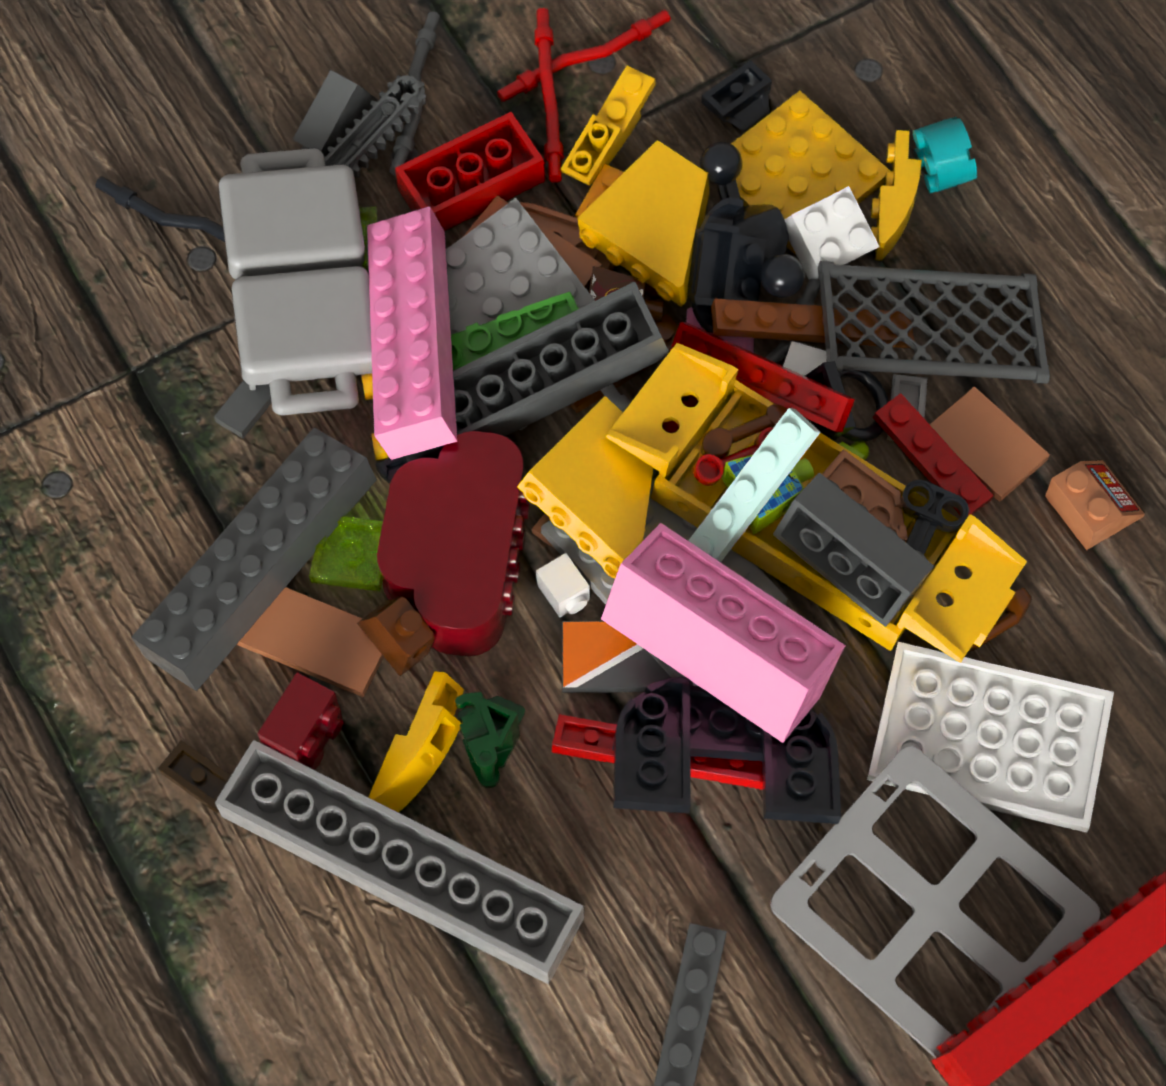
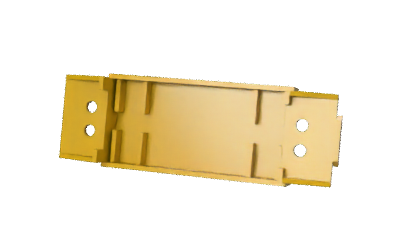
(727, 404)

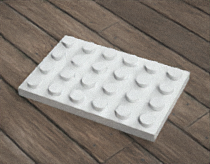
(999, 732)

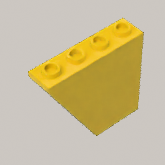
(651, 220)
(594, 489)

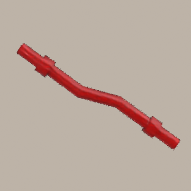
(639, 31)
(553, 148)

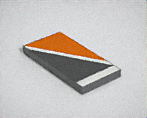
(605, 660)

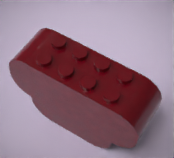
(457, 540)

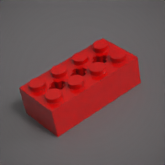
(471, 171)

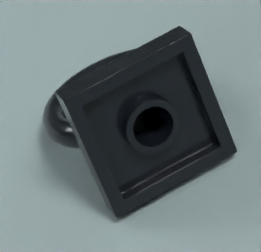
(829, 376)

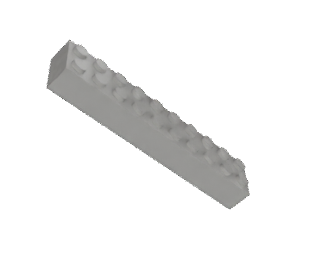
(401, 861)

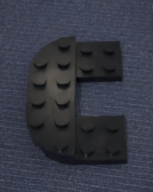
(683, 720)

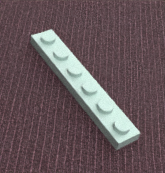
(755, 484)

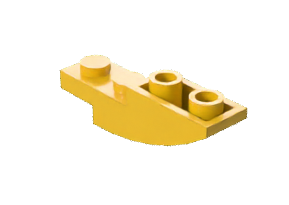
(610, 128)
(896, 197)
(419, 754)

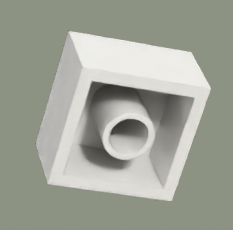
(830, 232)

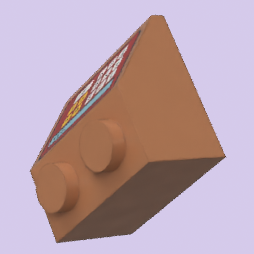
(1092, 502)

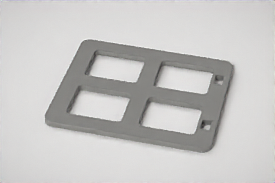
(933, 906)

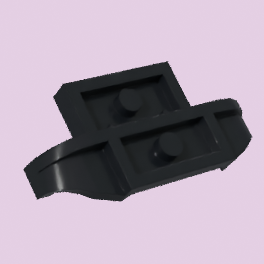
(723, 262)

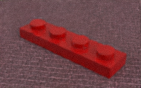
(931, 452)

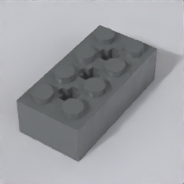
(852, 549)

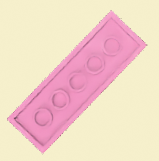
(721, 631)

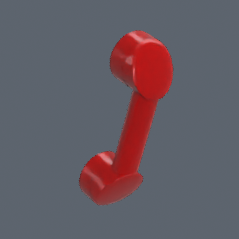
(710, 468)

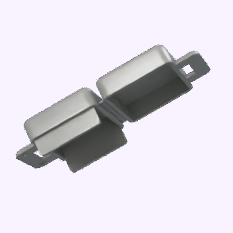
(298, 277)

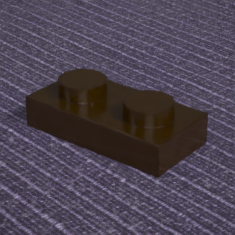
(195, 774)

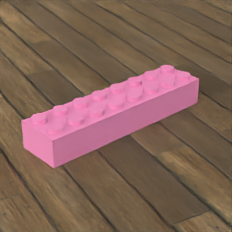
(410, 334)

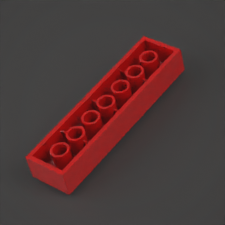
(1057, 990)

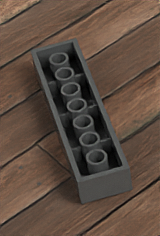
(555, 365)
(254, 559)

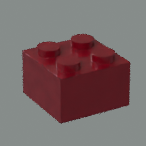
(303, 721)

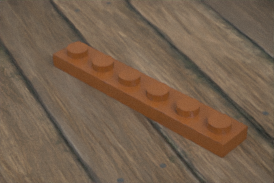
(795, 322)

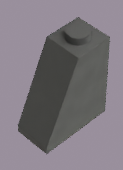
(332, 112)

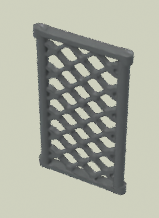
(944, 283)

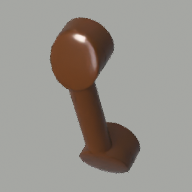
(719, 440)
(1015, 612)

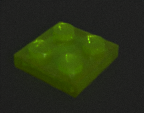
(349, 555)

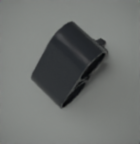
(930, 516)

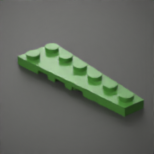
(508, 327)

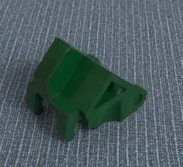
(489, 733)

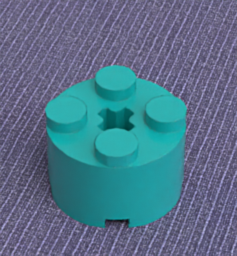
(945, 154)

